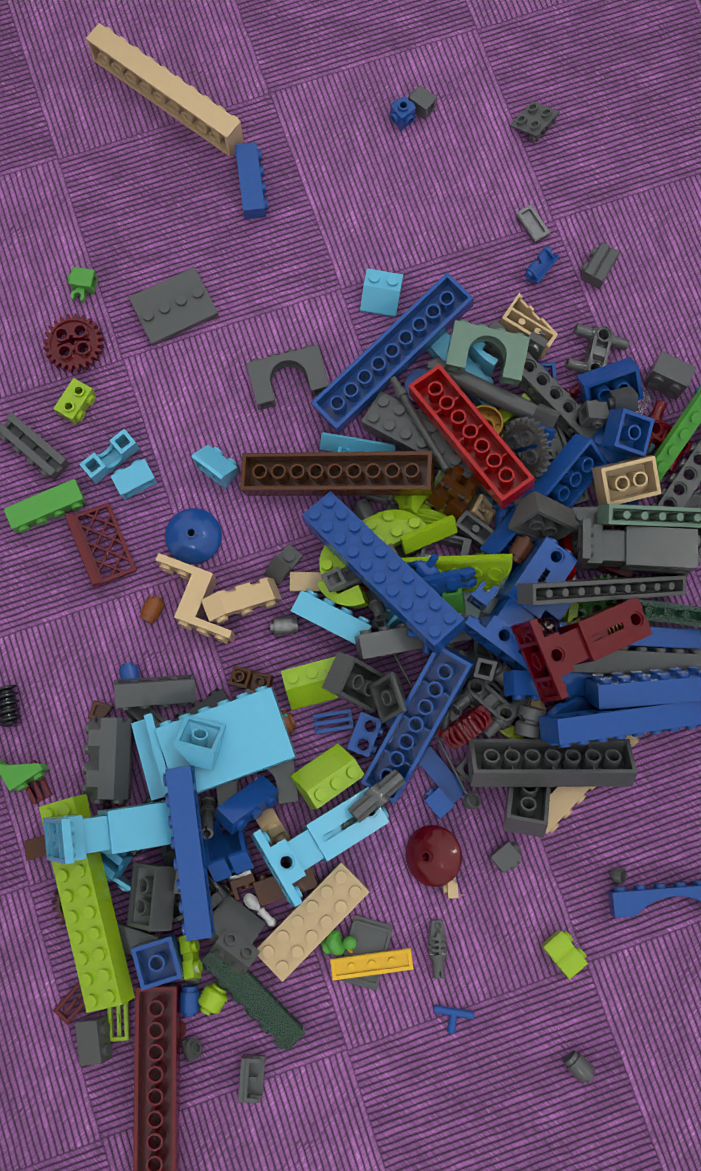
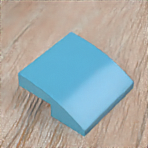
(485, 360)

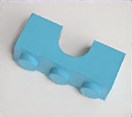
(102, 464)

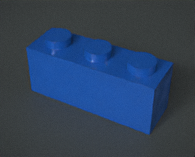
(247, 805)

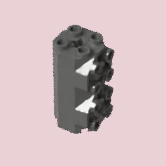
(110, 760)

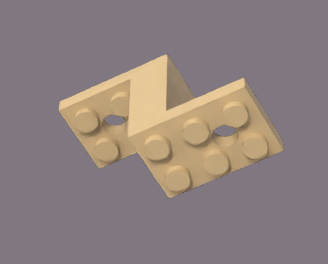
(191, 609)

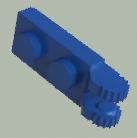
(451, 580)

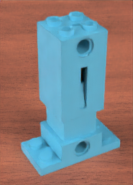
(111, 831)
(319, 841)

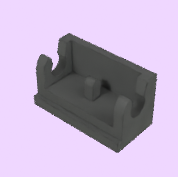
(251, 1078)

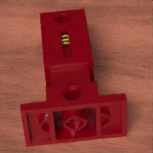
(578, 643)

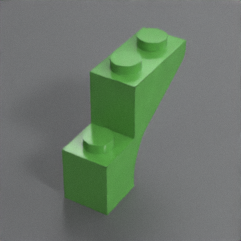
(20, 775)

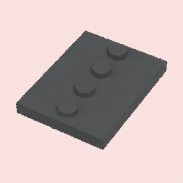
(173, 306)

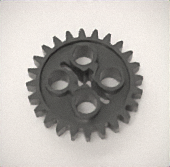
(526, 432)

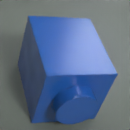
(438, 802)

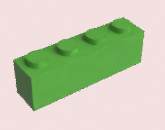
(45, 506)

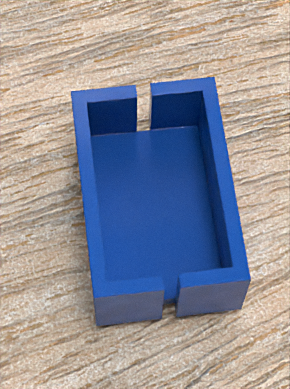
(227, 853)

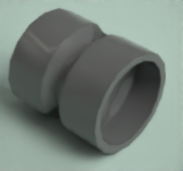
(529, 721)

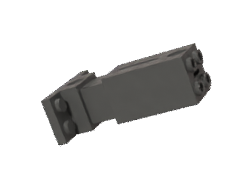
(636, 549)

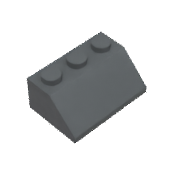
(542, 517)
(152, 897)

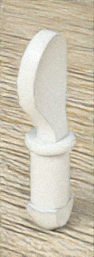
(252, 903)

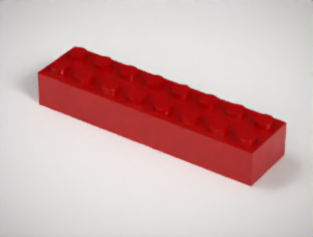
(471, 436)

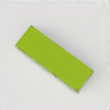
(428, 534)

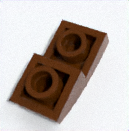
(249, 679)

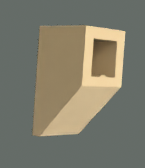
(271, 824)

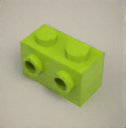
(75, 401)

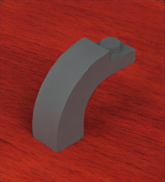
(484, 659)

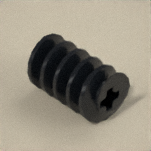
(7, 707)

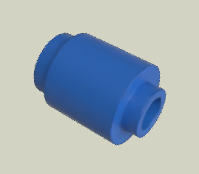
(129, 671)
(189, 1000)

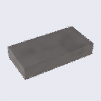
(532, 224)

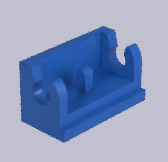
(480, 598)

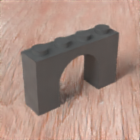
(306, 359)
(287, 790)

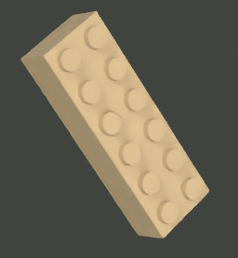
(312, 921)

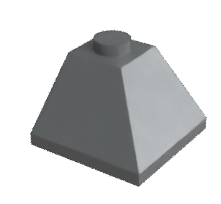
(389, 696)

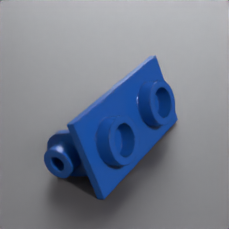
(536, 270)

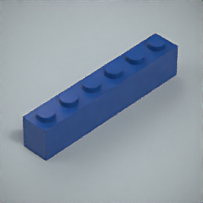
(521, 685)

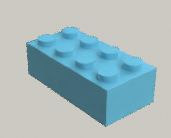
(328, 616)

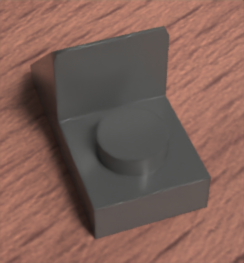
(283, 564)

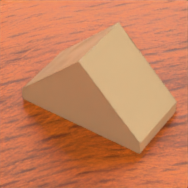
(481, 508)

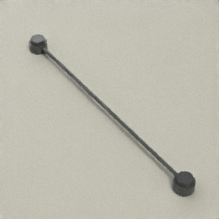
(470, 800)

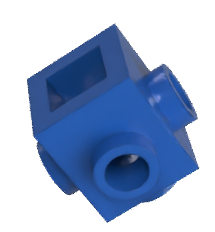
(402, 112)

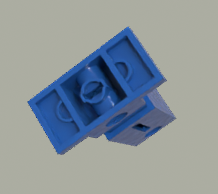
(494, 632)

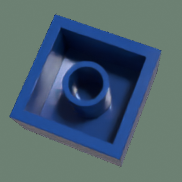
(627, 432)
(158, 961)

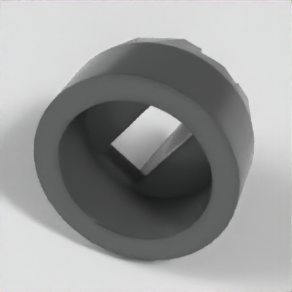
(618, 875)

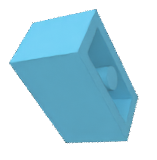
(133, 478)

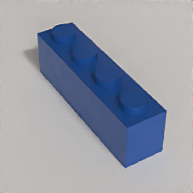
(250, 180)

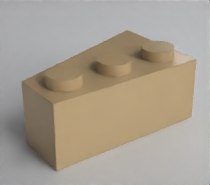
(524, 320)

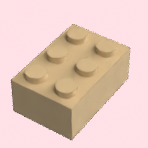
(626, 480)

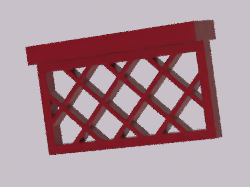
(84, 546)

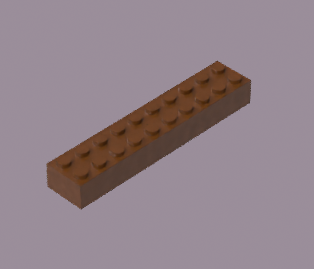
(338, 472)

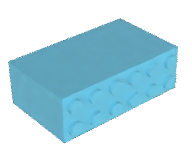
(251, 741)

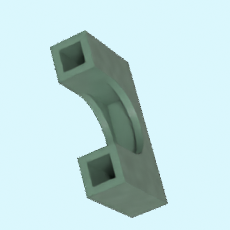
(511, 345)

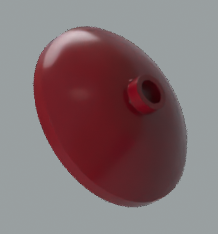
(443, 852)

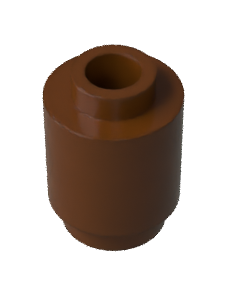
(521, 548)

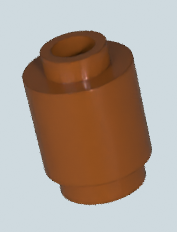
(152, 609)

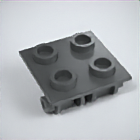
(535, 120)

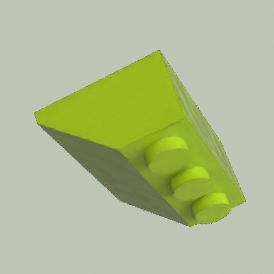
(305, 684)
(326, 776)

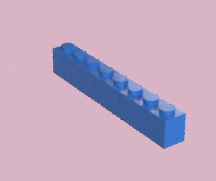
(190, 853)

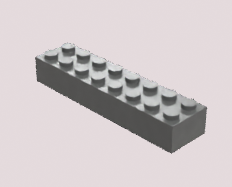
(393, 424)
(541, 765)

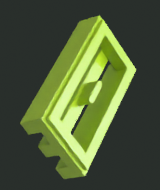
(119, 1037)

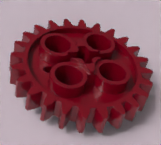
(75, 358)

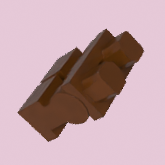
(454, 491)

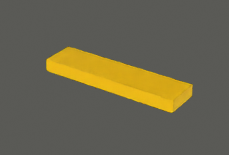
(371, 964)

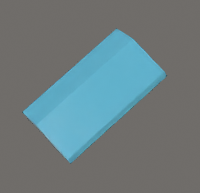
(151, 756)

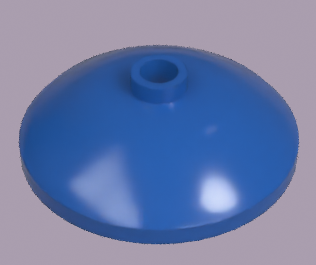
(202, 544)

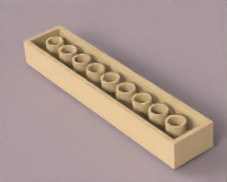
(165, 89)

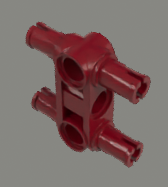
(661, 430)

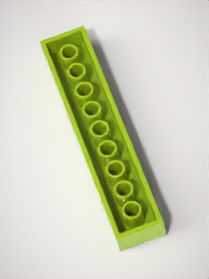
(91, 920)

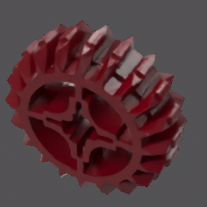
(466, 727)

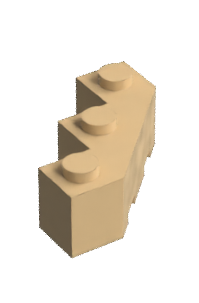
(241, 600)

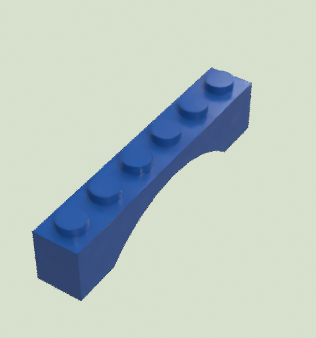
(630, 902)

